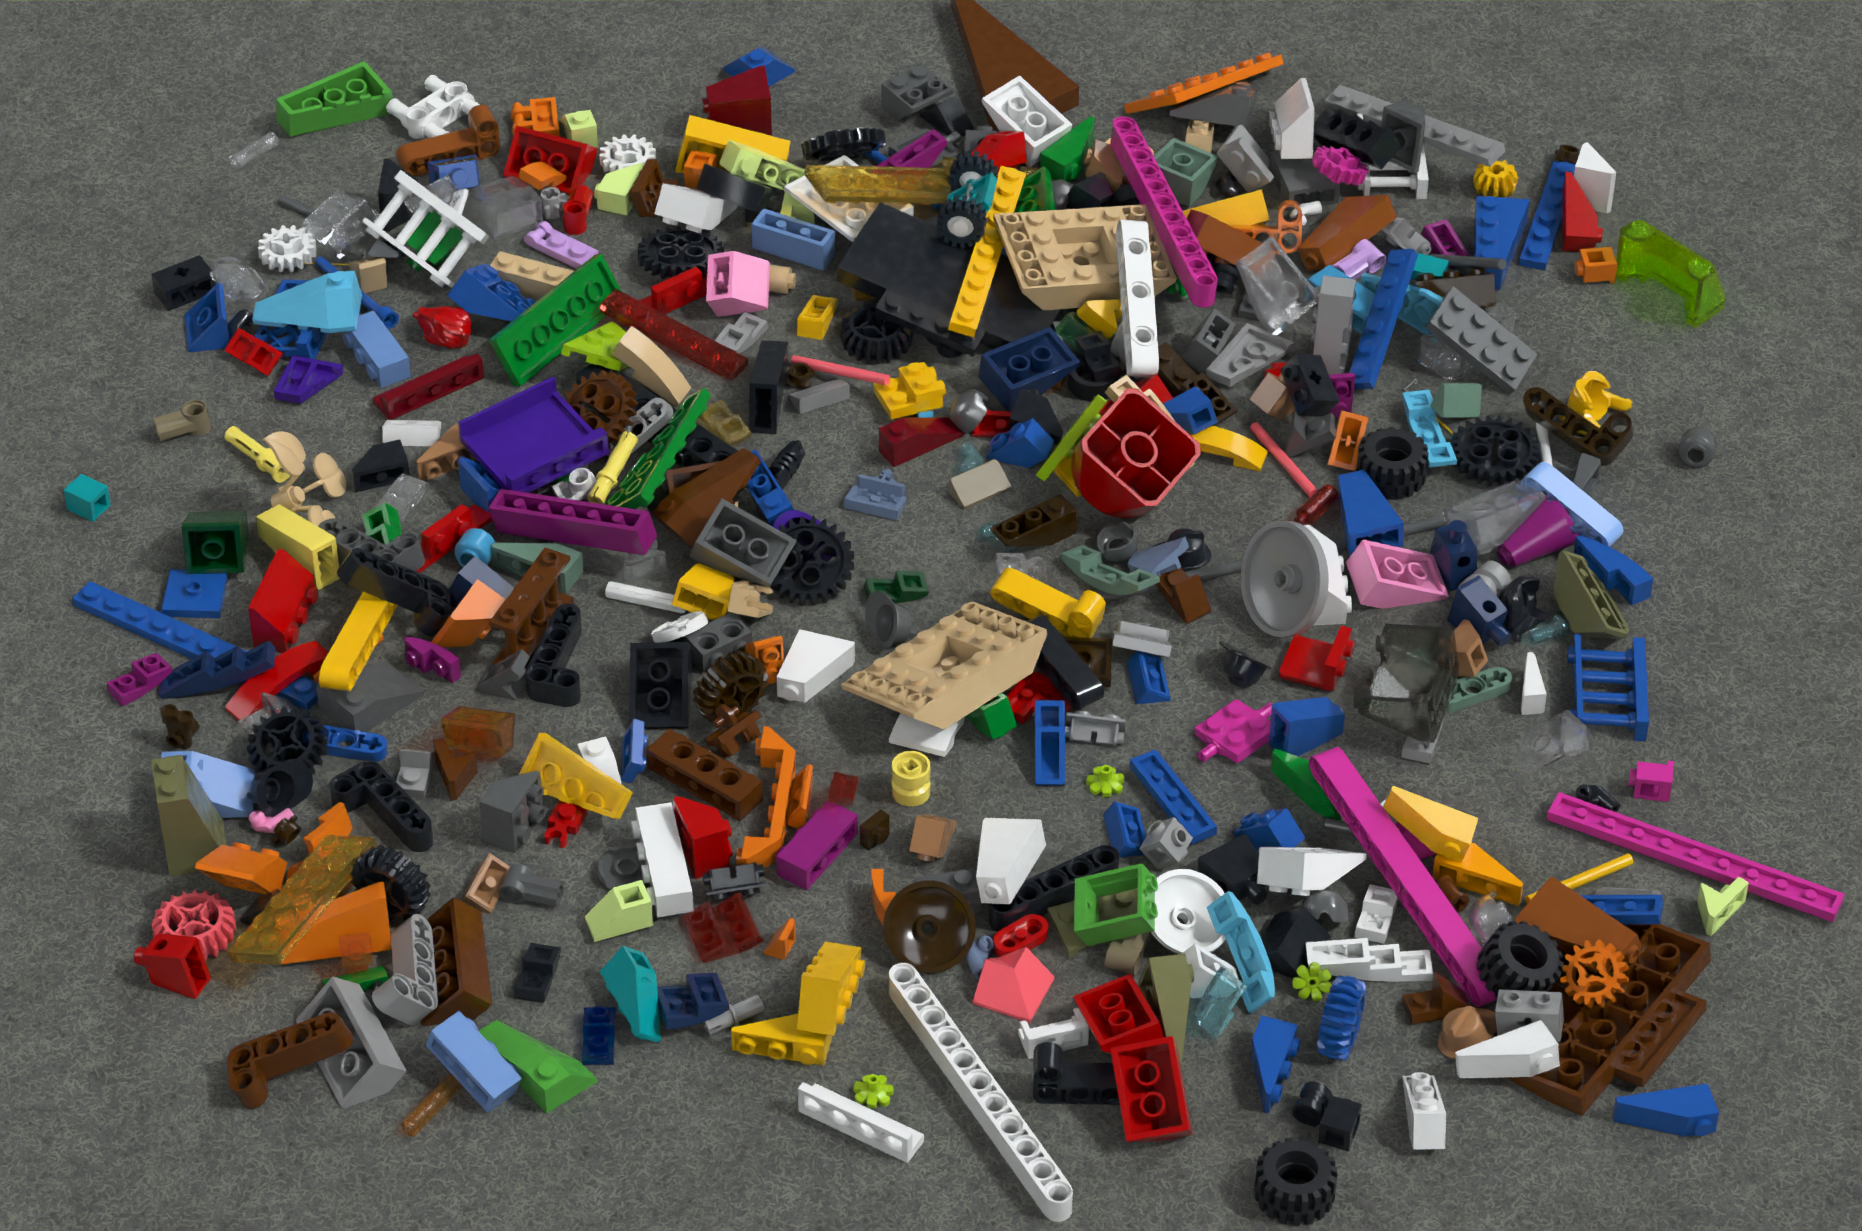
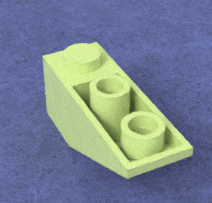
(759, 166)

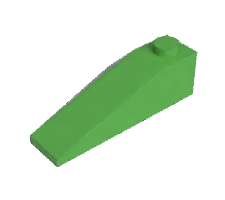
(545, 1072)

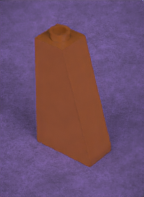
(1344, 227)
(1574, 919)

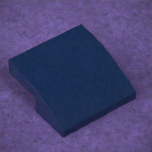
(692, 1003)

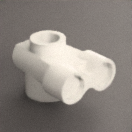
(578, 486)

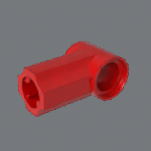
(577, 210)

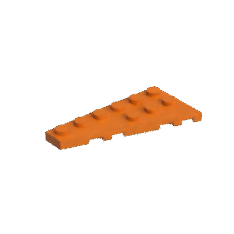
(1196, 86)

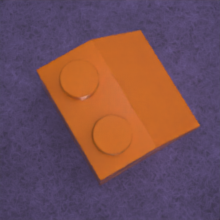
(470, 617)

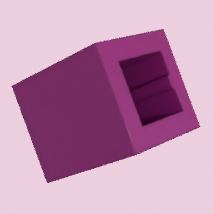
(1344, 388)

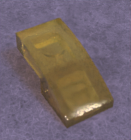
(724, 424)

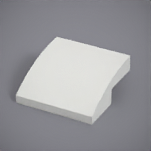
(923, 736)

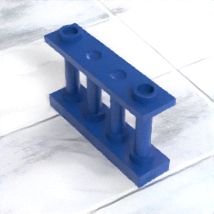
(1635, 678)

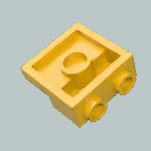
(912, 391)

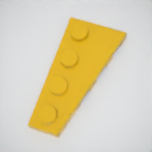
(575, 779)

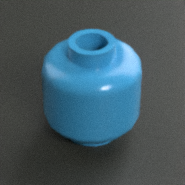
(474, 543)

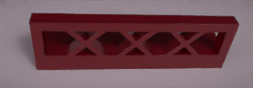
(430, 386)

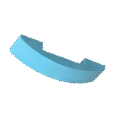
(1424, 423)
(1247, 949)

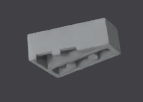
(1333, 322)

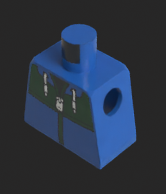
(462, 171)

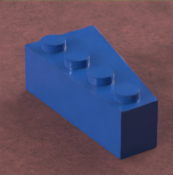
(1499, 230)

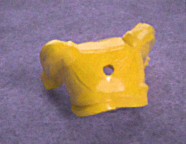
(1592, 401)

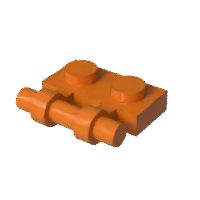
(541, 111)

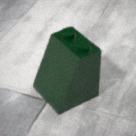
(215, 541)

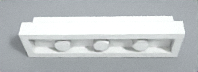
(859, 1121)

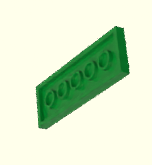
(554, 320)

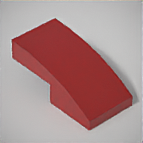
(253, 352)

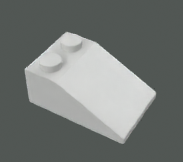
(1022, 108)
(692, 207)
(1304, 867)

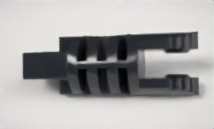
(787, 462)

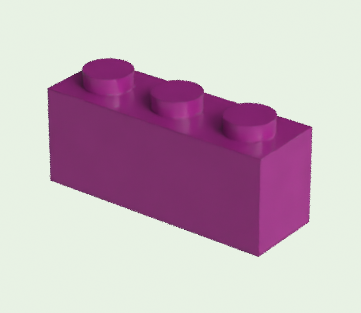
(816, 845)

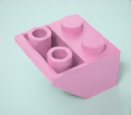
(737, 283)

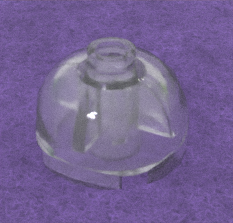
(1486, 917)

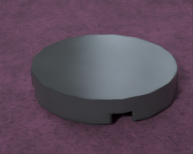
(619, 867)

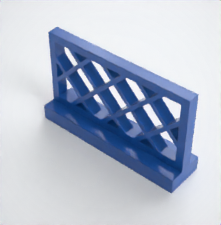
(308, 340)

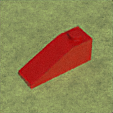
(1578, 218)

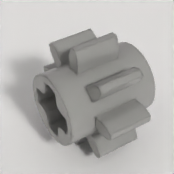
(552, 202)

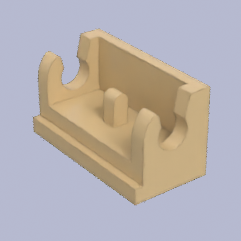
(746, 599)

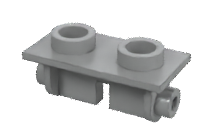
(1400, 234)
(1085, 724)

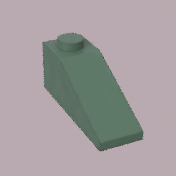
(520, 556)

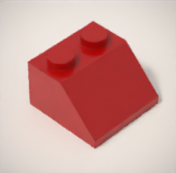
(702, 835)

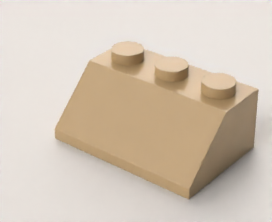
(530, 276)

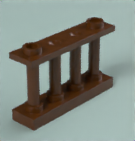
(531, 605)

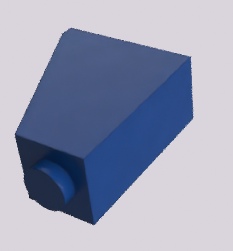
(1304, 724)

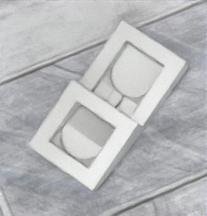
(1376, 914)

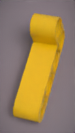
(1035, 598)

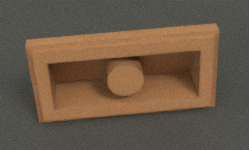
(485, 884)

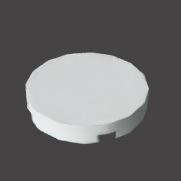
(683, 626)

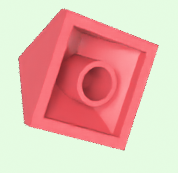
(1013, 984)

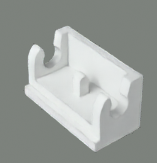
(1067, 1034)

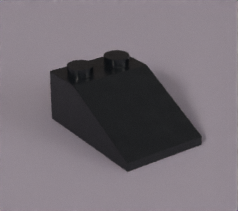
(660, 684)

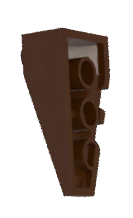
(692, 504)

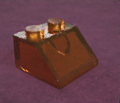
(479, 730)

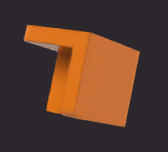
(694, 166)

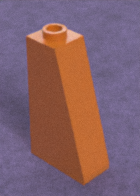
(348, 915)

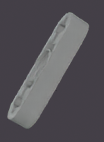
(649, 430)

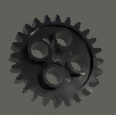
(843, 142)
(677, 251)
(1515, 456)
(829, 574)

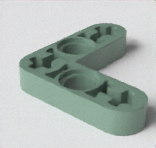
(1480, 681)

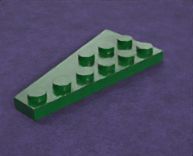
(648, 471)

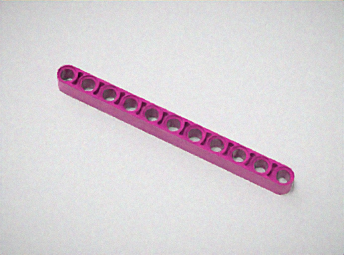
(1170, 222)
(1402, 870)

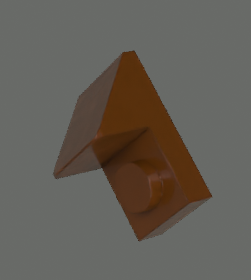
(1184, 594)
(454, 770)
(1434, 1003)

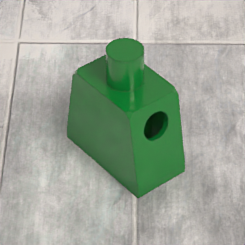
(424, 232)

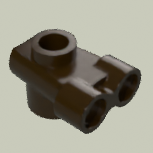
(180, 726)

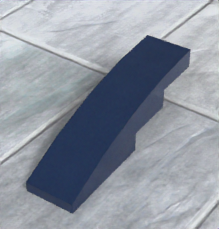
(210, 673)

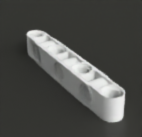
(1137, 298)

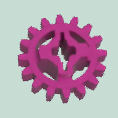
(1339, 165)

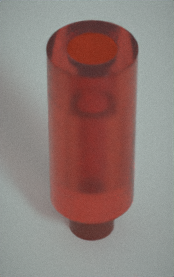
(1316, 505)

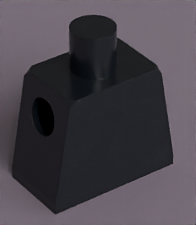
(1235, 869)

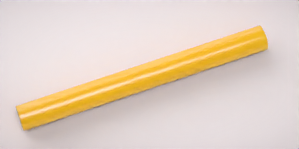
(1594, 873)

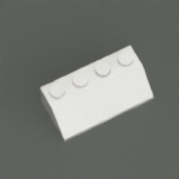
(1293, 122)

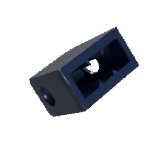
(1452, 547)
(1483, 609)

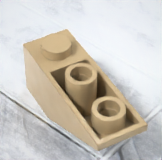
(1200, 134)

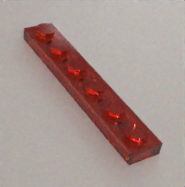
(674, 335)

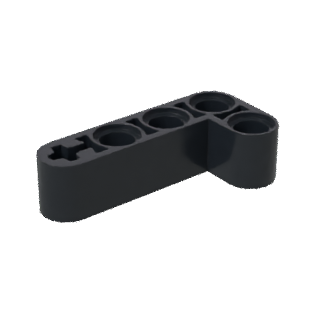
(398, 585)
(1066, 668)
(547, 673)
(373, 786)
(1071, 1081)

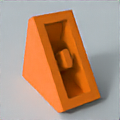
(1349, 434)

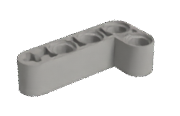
(412, 988)

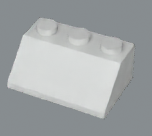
(1337, 603)

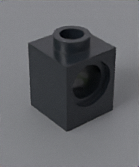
(1340, 1123)

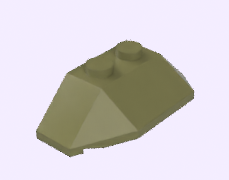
(1586, 600)

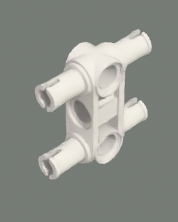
(435, 111)

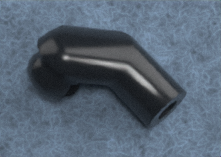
(1225, 184)

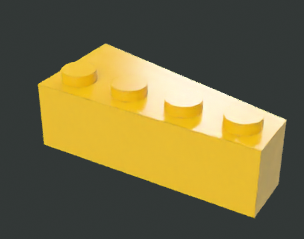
(713, 137)
(829, 987)

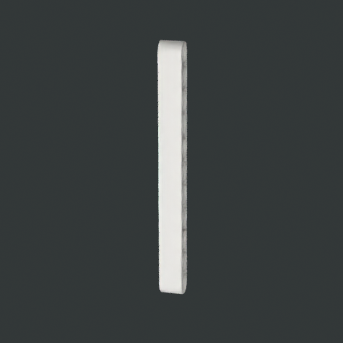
(981, 1092)

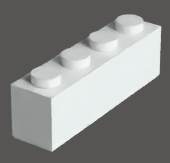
(663, 859)

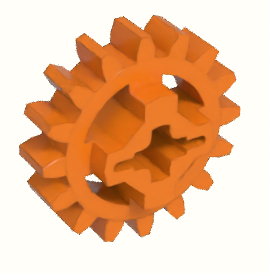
(1600, 963)

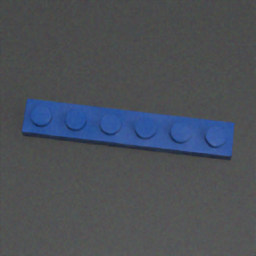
(1546, 219)
(1382, 317)

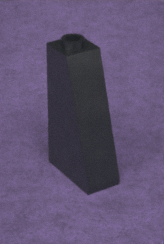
(768, 386)

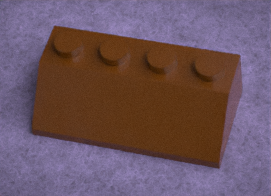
(459, 963)

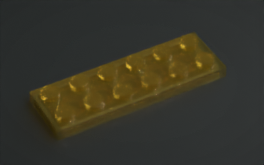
(879, 184)
(300, 901)

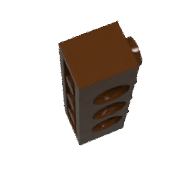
(704, 774)

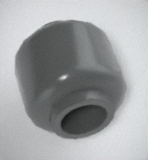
(1697, 447)

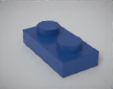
(632, 751)

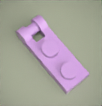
(559, 245)

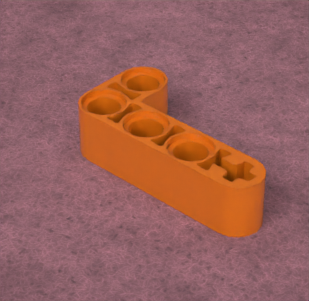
(1283, 227)

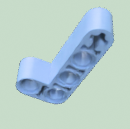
(1587, 515)

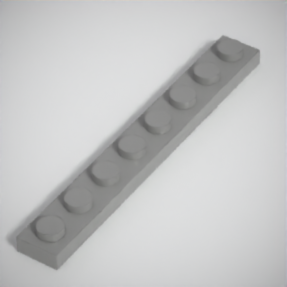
(1436, 133)

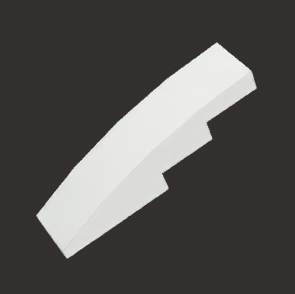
(1370, 963)

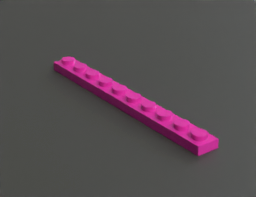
(1695, 856)

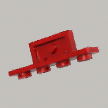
(677, 291)
(446, 532)

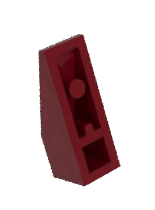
(913, 437)

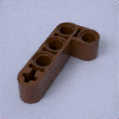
(281, 1052)

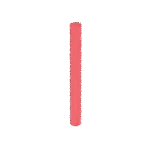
(842, 370)
(1283, 459)

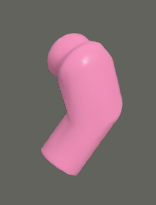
(266, 824)

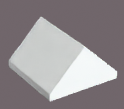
(1595, 178)

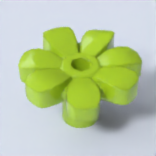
(1105, 781)
(1312, 981)
(873, 1090)

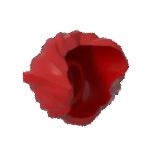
(445, 326)

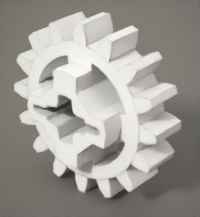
(625, 153)
(287, 248)

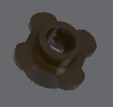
(1567, 154)
(799, 376)
(286, 830)

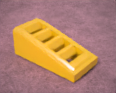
(815, 321)

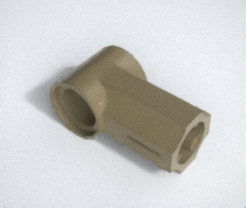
(191, 419)
(1127, 953)

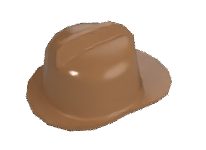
(1465, 1028)

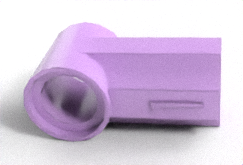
(1362, 259)

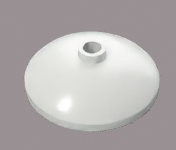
(1186, 896)

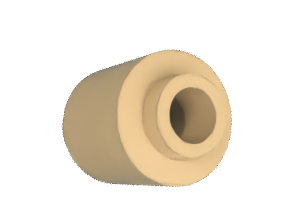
(781, 279)

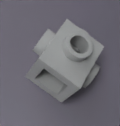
(1166, 843)

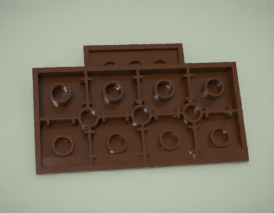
(1634, 1032)

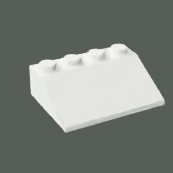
(842, 216)

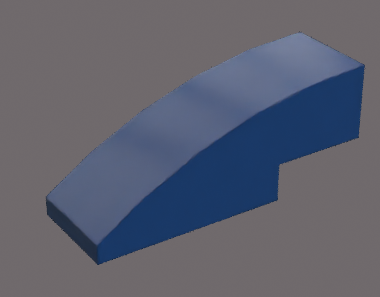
(1615, 569)
(1049, 743)

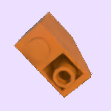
(770, 653)

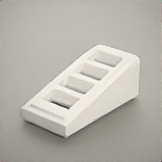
(1533, 688)

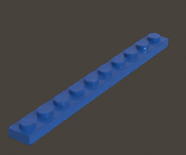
(173, 634)

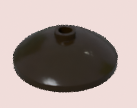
(947, 914)

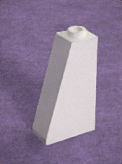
(1007, 856)

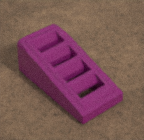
(1443, 228)

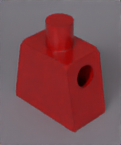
(175, 964)

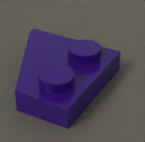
(305, 378)

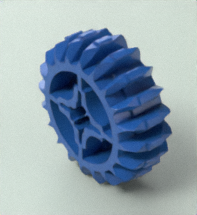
(1341, 1017)

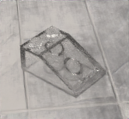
(1275, 286)
(1495, 513)

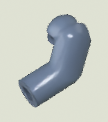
(978, 953)

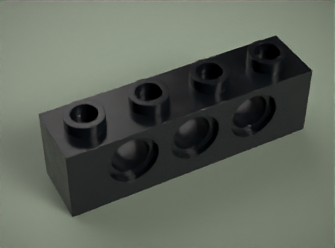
(1362, 138)

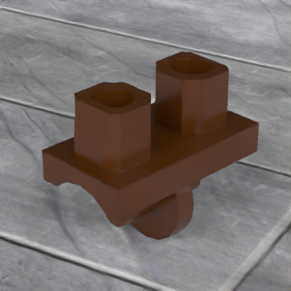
(744, 724)

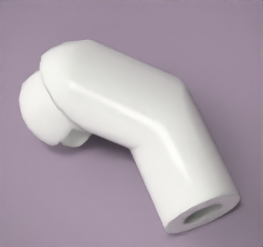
(1308, 209)

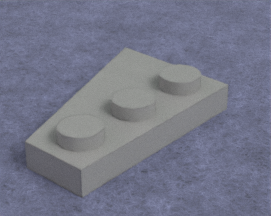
(1247, 354)

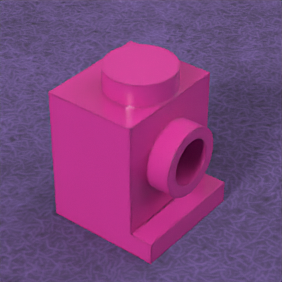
(1652, 781)

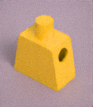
(704, 591)

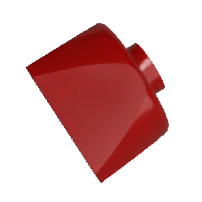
(1132, 457)

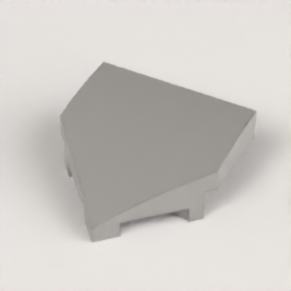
(1142, 638)

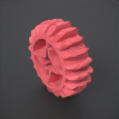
(193, 917)

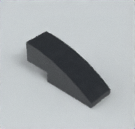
(734, 188)

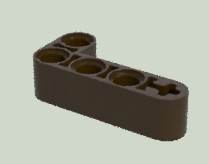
(1575, 422)

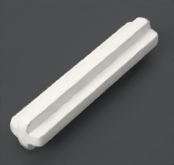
(641, 596)

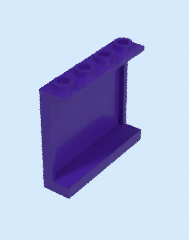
(531, 438)

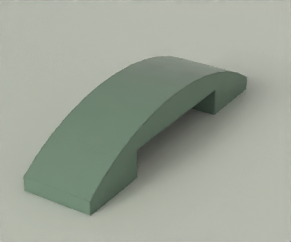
(1089, 567)

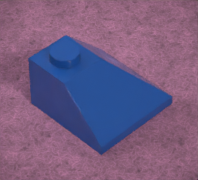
(775, 67)

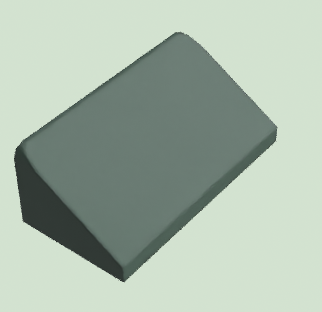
(1458, 400)

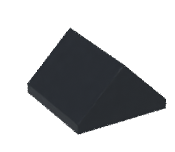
(1287, 939)

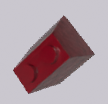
(741, 101)

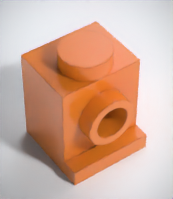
(1596, 265)

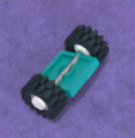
(965, 210)

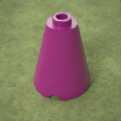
(1539, 535)

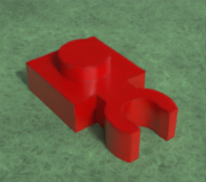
(564, 819)

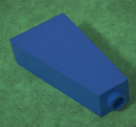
(1366, 512)

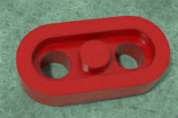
(1018, 937)

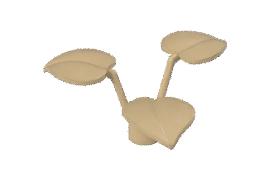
(290, 456)

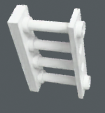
(1416, 181)
(449, 220)

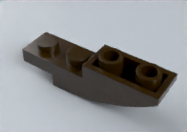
(1180, 378)

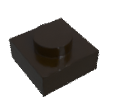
(875, 830)

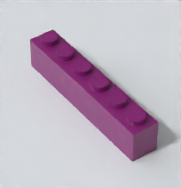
(573, 522)

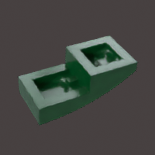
(905, 586)

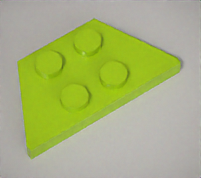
(598, 346)
(1075, 434)

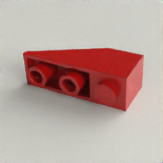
(1005, 148)

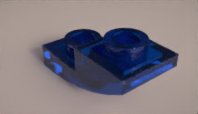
(598, 1035)

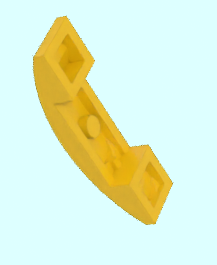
(1229, 444)

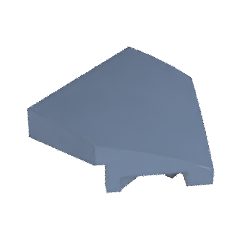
(877, 496)
(1159, 558)

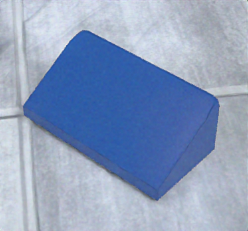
(1147, 678)
(1125, 829)

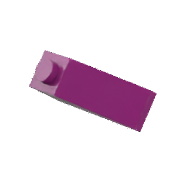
(919, 153)

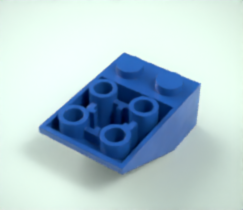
(488, 295)

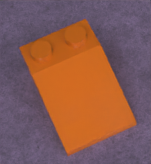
(244, 868)

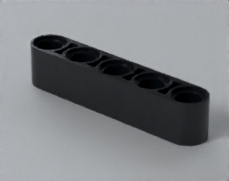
(1052, 886)

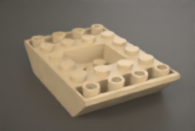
(1052, 243)
(952, 666)

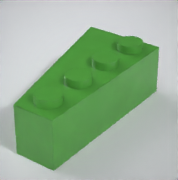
(334, 101)

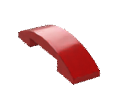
(287, 669)

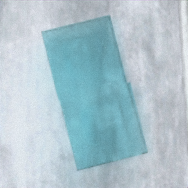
(1217, 1001)

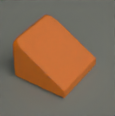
(782, 940)

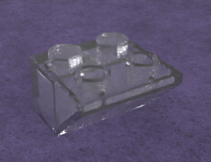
(339, 222)

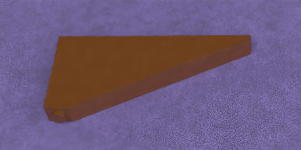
(1001, 56)

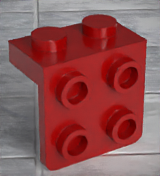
(1317, 661)

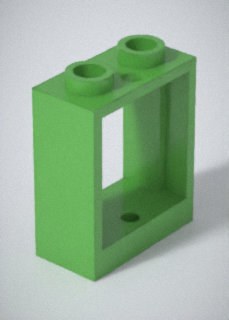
(1086, 908)

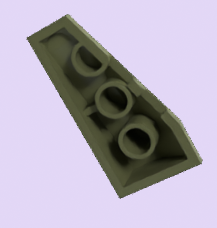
(1167, 990)

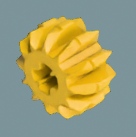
(1495, 180)

